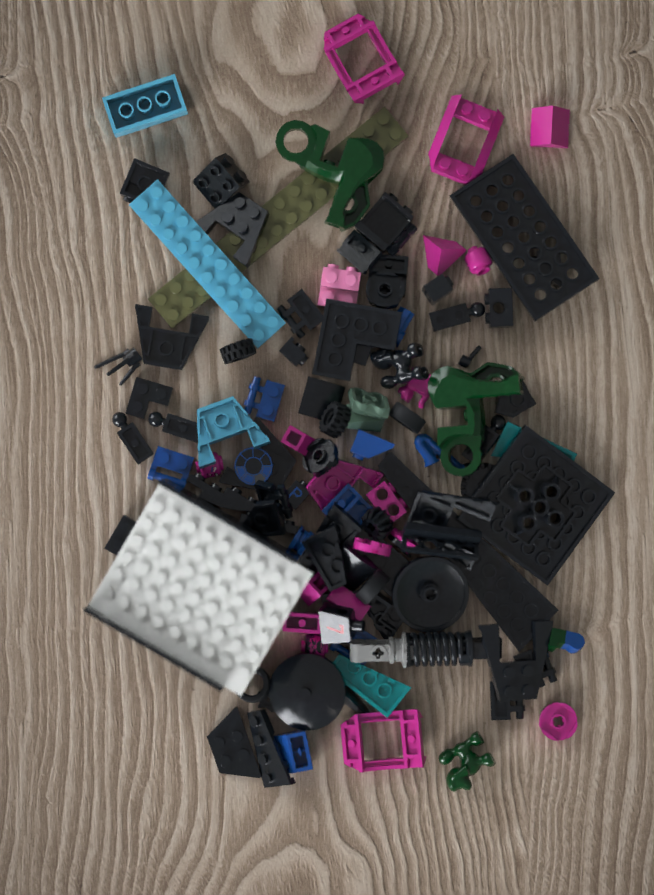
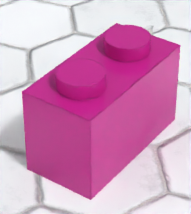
(302, 623)

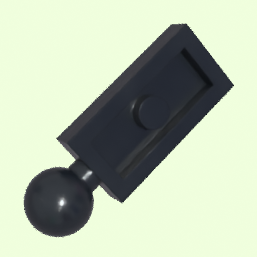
(455, 315)
(497, 423)
(175, 426)
(132, 438)

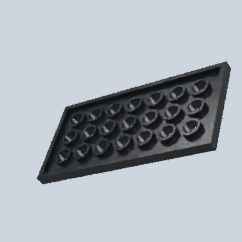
(544, 214)

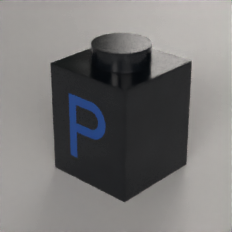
(297, 493)

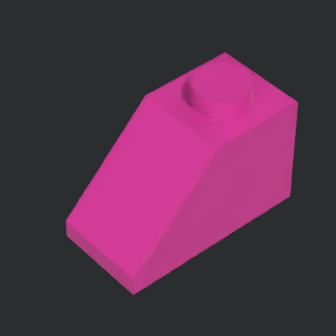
(313, 589)

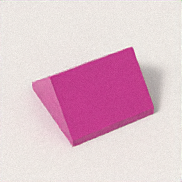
(549, 127)

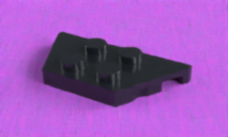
(232, 747)

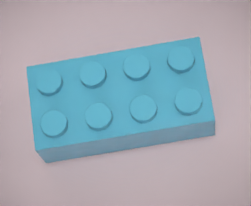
(145, 105)

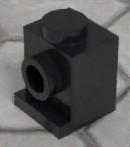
(294, 353)

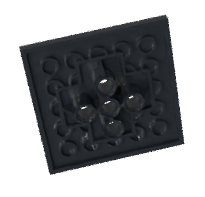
(533, 466)

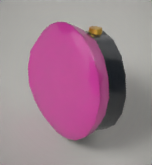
(395, 537)

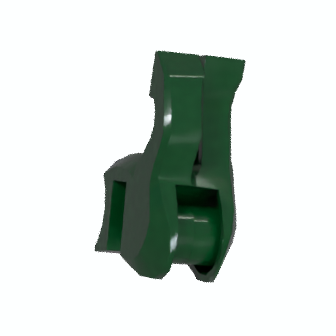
(358, 167)
(458, 389)

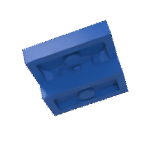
(351, 502)

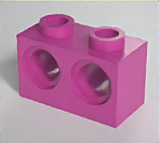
(391, 499)

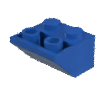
(295, 750)

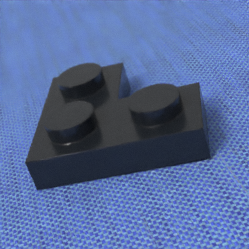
(143, 393)

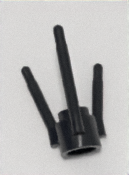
(131, 358)

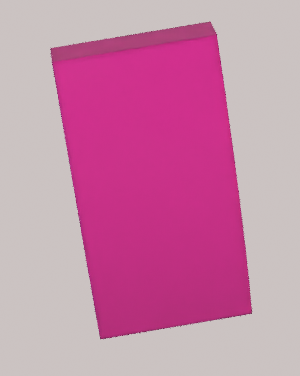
(344, 597)

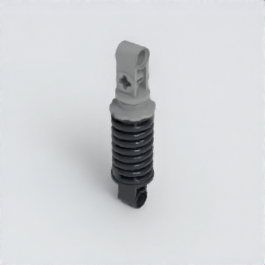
(422, 647)

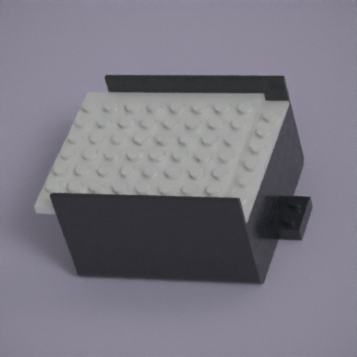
(198, 587)

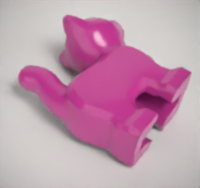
(419, 386)

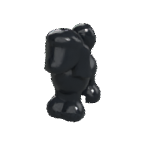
(402, 361)

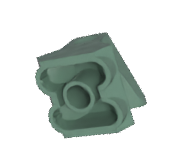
(367, 410)

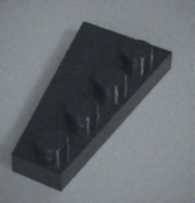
(270, 760)

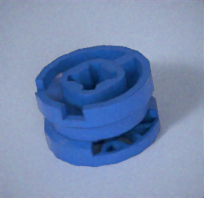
(296, 543)

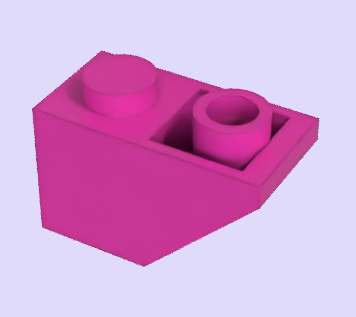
(297, 440)

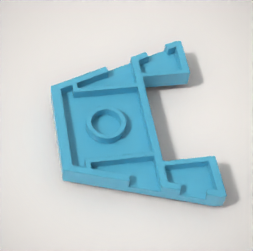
(222, 422)

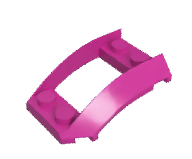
(374, 81)
(472, 114)
(411, 741)

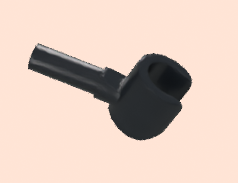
(465, 361)

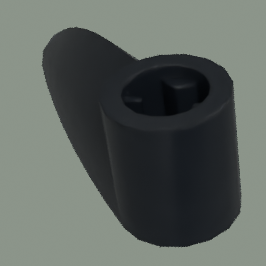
(354, 702)

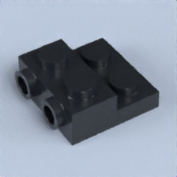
(140, 178)

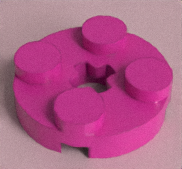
(372, 547)
(547, 723)

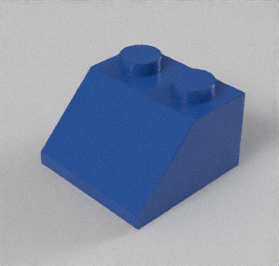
(368, 446)

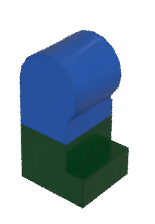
(565, 640)

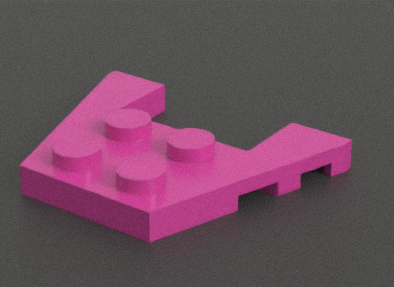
(328, 485)

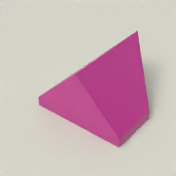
(441, 253)

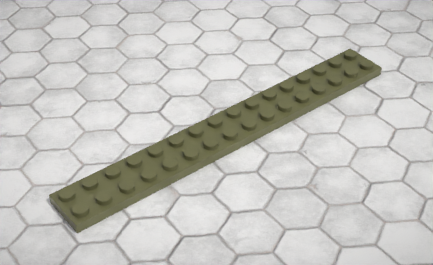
(287, 212)

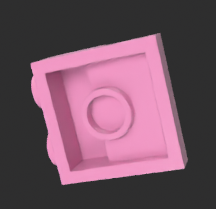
(339, 284)

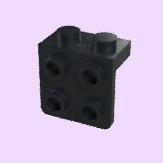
(220, 180)

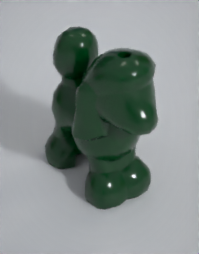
(458, 777)

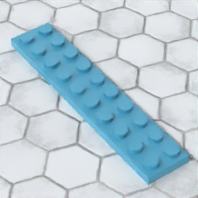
(207, 263)

